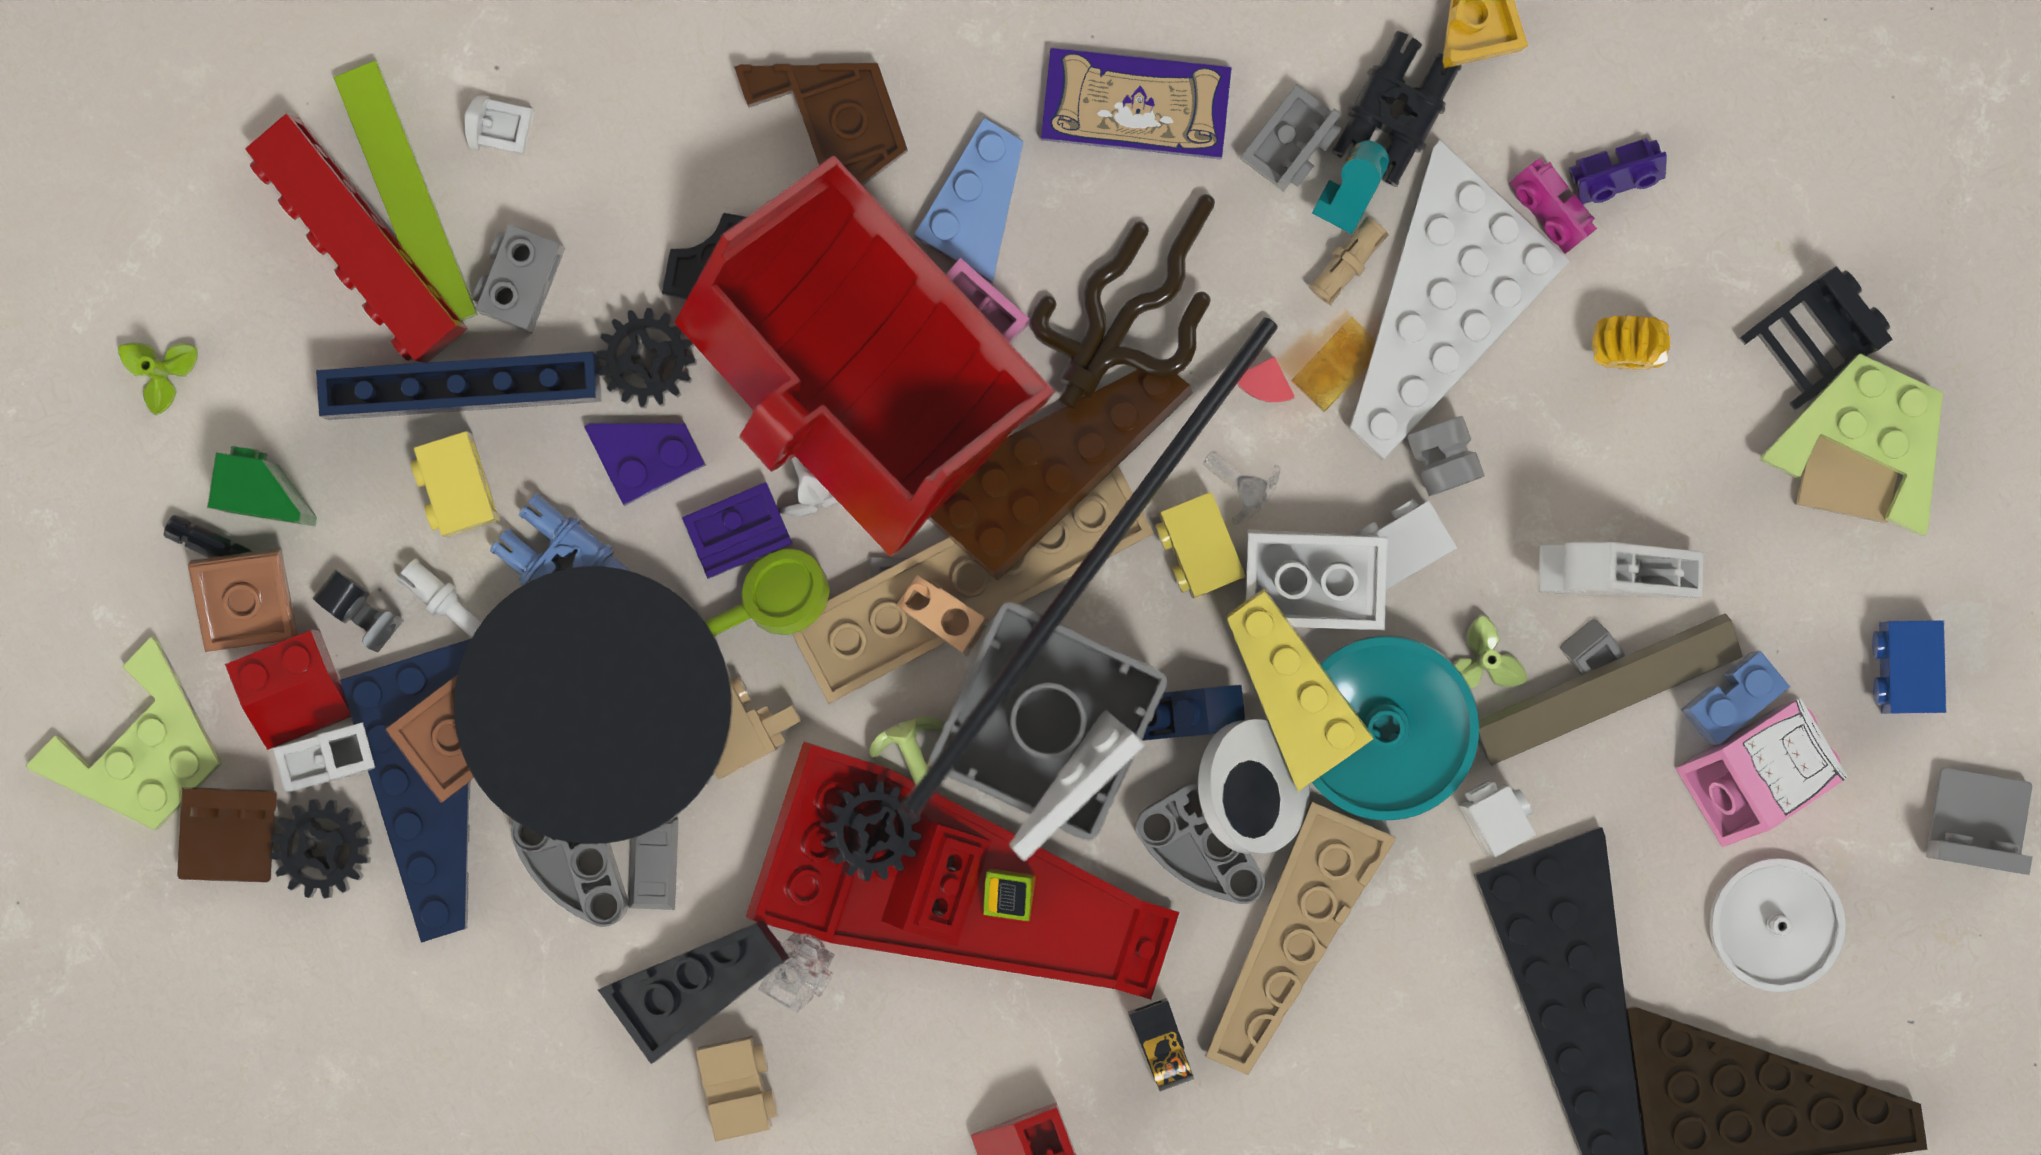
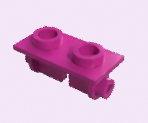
(1539, 190)

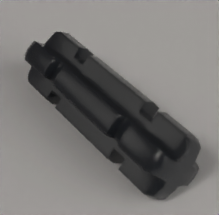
(200, 539)

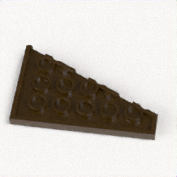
(1736, 1099)

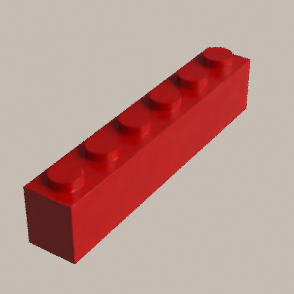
(355, 239)

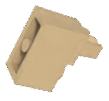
(752, 732)

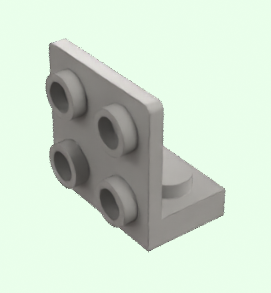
(1980, 821)

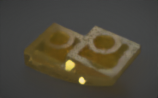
(1336, 365)

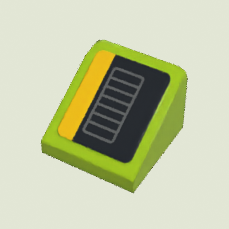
(1008, 894)

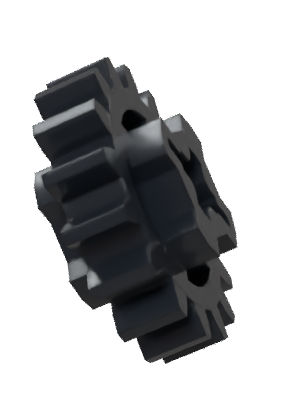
(626, 364)
(860, 843)
(331, 867)

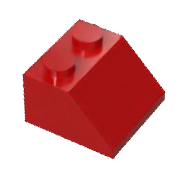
(289, 689)

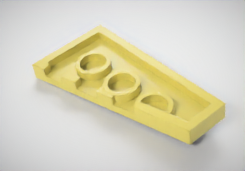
(1300, 699)

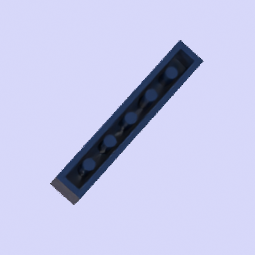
(458, 386)

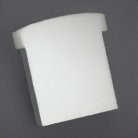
(497, 125)

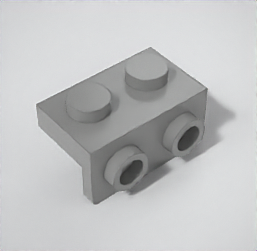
(1291, 138)

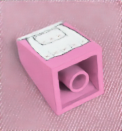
(1762, 773)

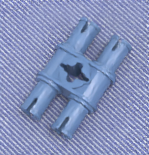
(565, 538)

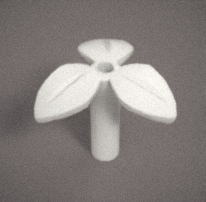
(810, 493)

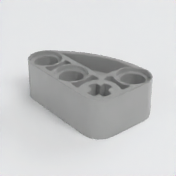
(1186, 853)
(559, 874)

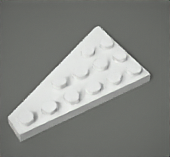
(1456, 289)

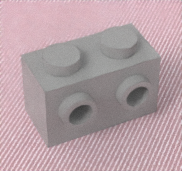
(518, 278)

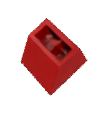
(1029, 1134)

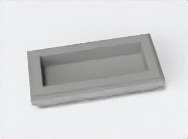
(654, 868)

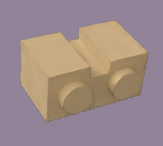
(736, 1087)

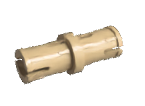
(1348, 260)

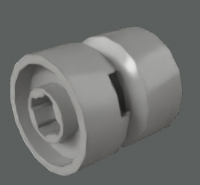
(1445, 455)

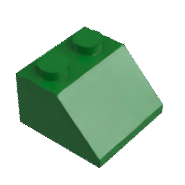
(255, 488)

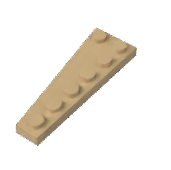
(1310, 902)

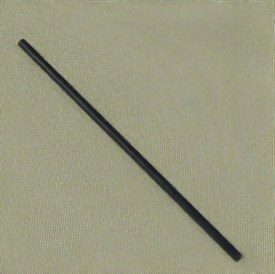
(1087, 570)

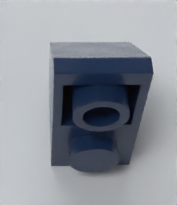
(1195, 712)

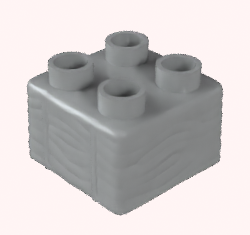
(1048, 714)

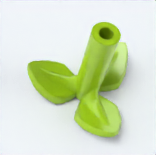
(142, 361)

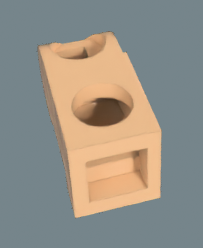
(943, 614)

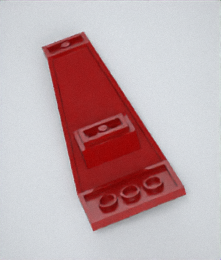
(1077, 921)

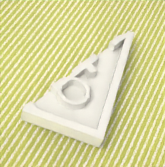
(1093, 763)

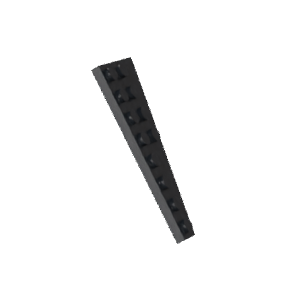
(1564, 956)

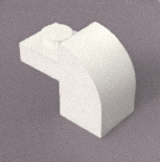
(324, 758)

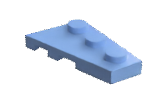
(975, 201)

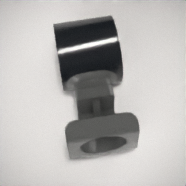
(348, 602)

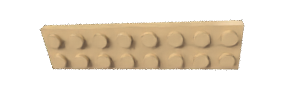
(868, 636)

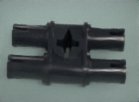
(1387, 85)

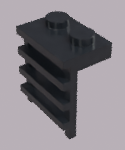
(1840, 314)

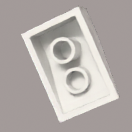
(1320, 577)

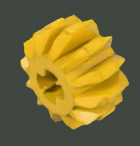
(1631, 342)

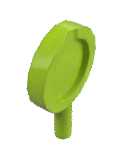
(779, 594)

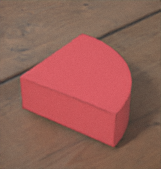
(1266, 382)

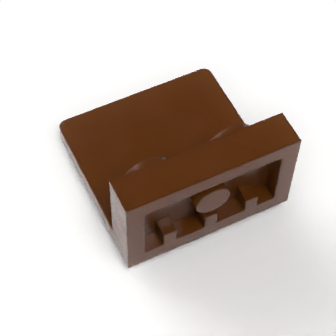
(226, 834)

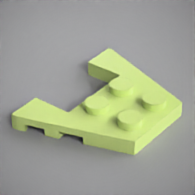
(1879, 418)
(151, 760)

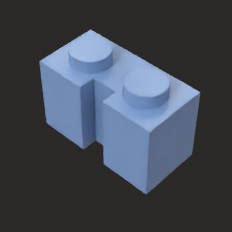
(1751, 688)

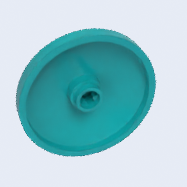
(1419, 723)

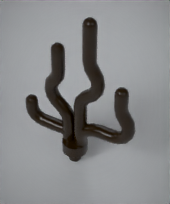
(1099, 353)

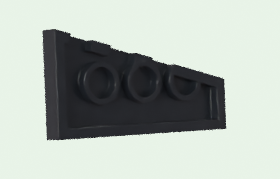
(687, 991)

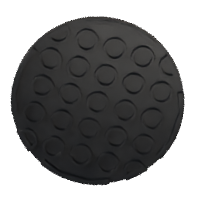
(593, 705)

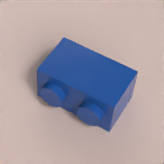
(1910, 667)

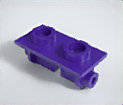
(1638, 167)

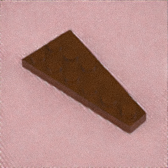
(1052, 467)

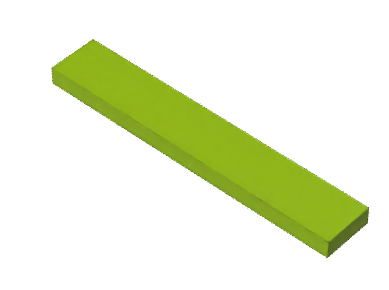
(402, 183)

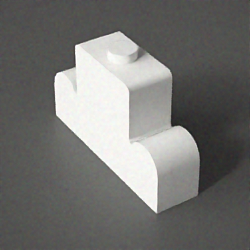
(1620, 570)

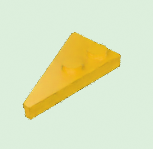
(1482, 31)

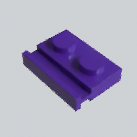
(737, 530)

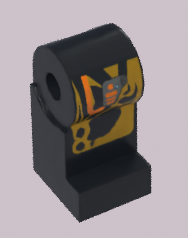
(1161, 1044)

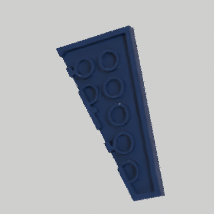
(424, 834)

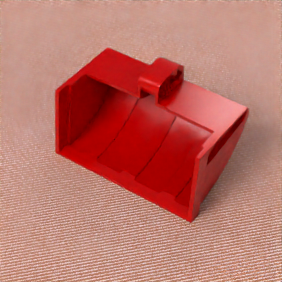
(857, 354)

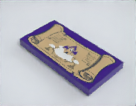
(1136, 103)

